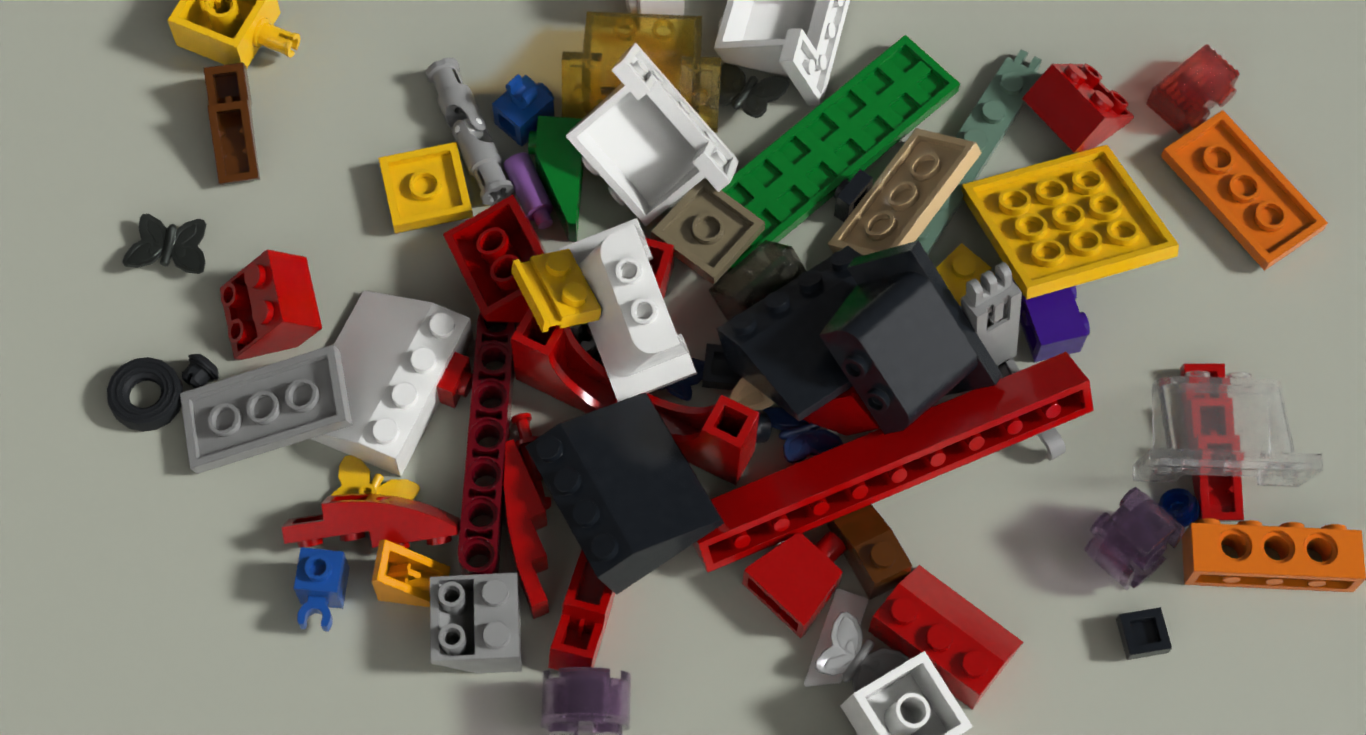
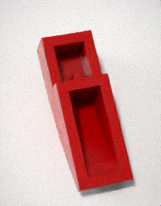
(582, 619)

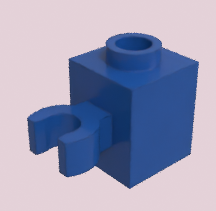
(519, 107)
(320, 584)

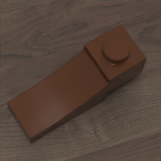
(231, 123)

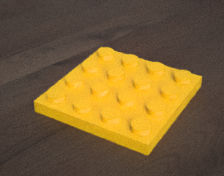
(1068, 221)

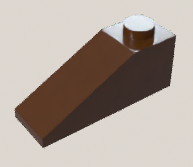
(871, 550)

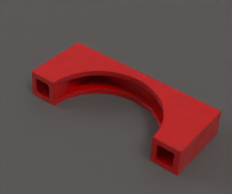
(710, 437)

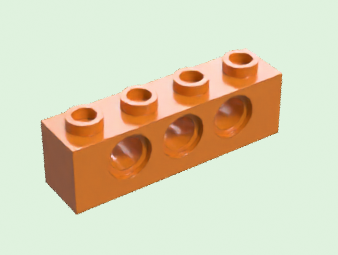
(1209, 566)

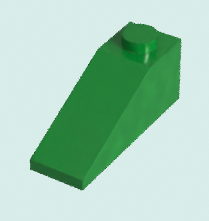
(559, 169)

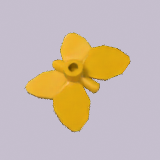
(356, 480)

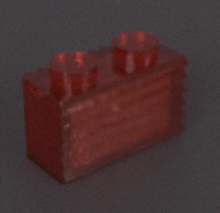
(1194, 89)

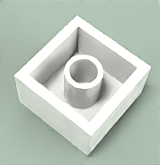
(907, 703)

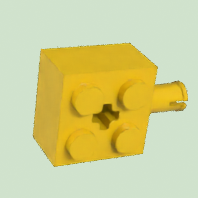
(230, 29)

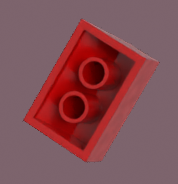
(485, 256)
(954, 633)

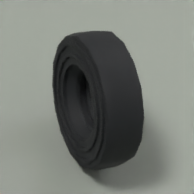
(149, 417)

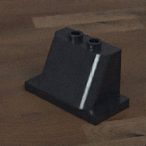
(905, 338)

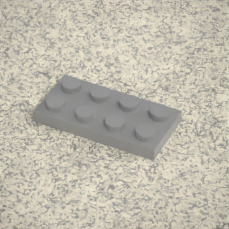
(265, 409)

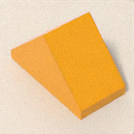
(404, 575)

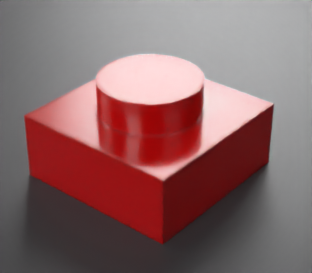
(455, 380)

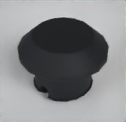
(199, 371)

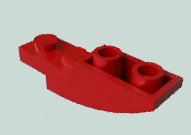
(382, 515)

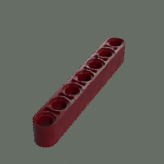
(486, 460)

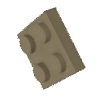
(708, 230)

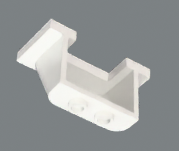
(784, 39)
(649, 141)
(634, 323)

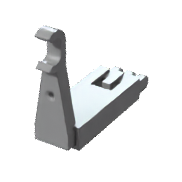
(995, 316)

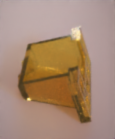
(670, 43)

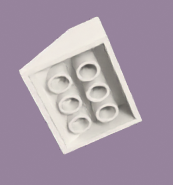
(391, 369)

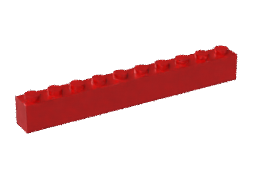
(892, 462)

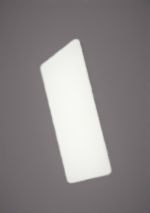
(841, 602)

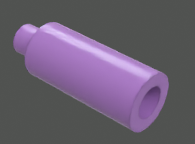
(529, 189)

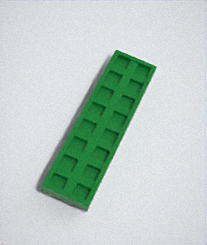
(840, 138)

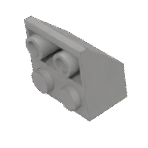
(476, 622)

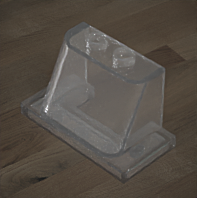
(1223, 430)

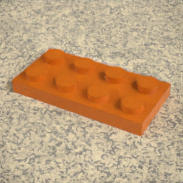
(1244, 190)

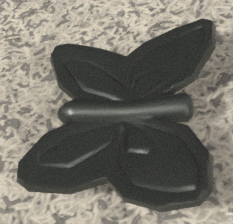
(751, 95)
(168, 242)

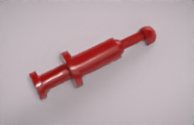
(523, 425)

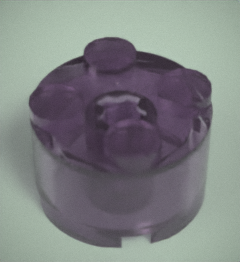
(1133, 539)
(585, 701)

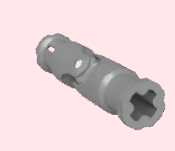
(469, 131)

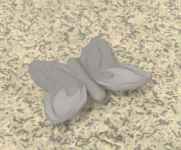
(851, 659)

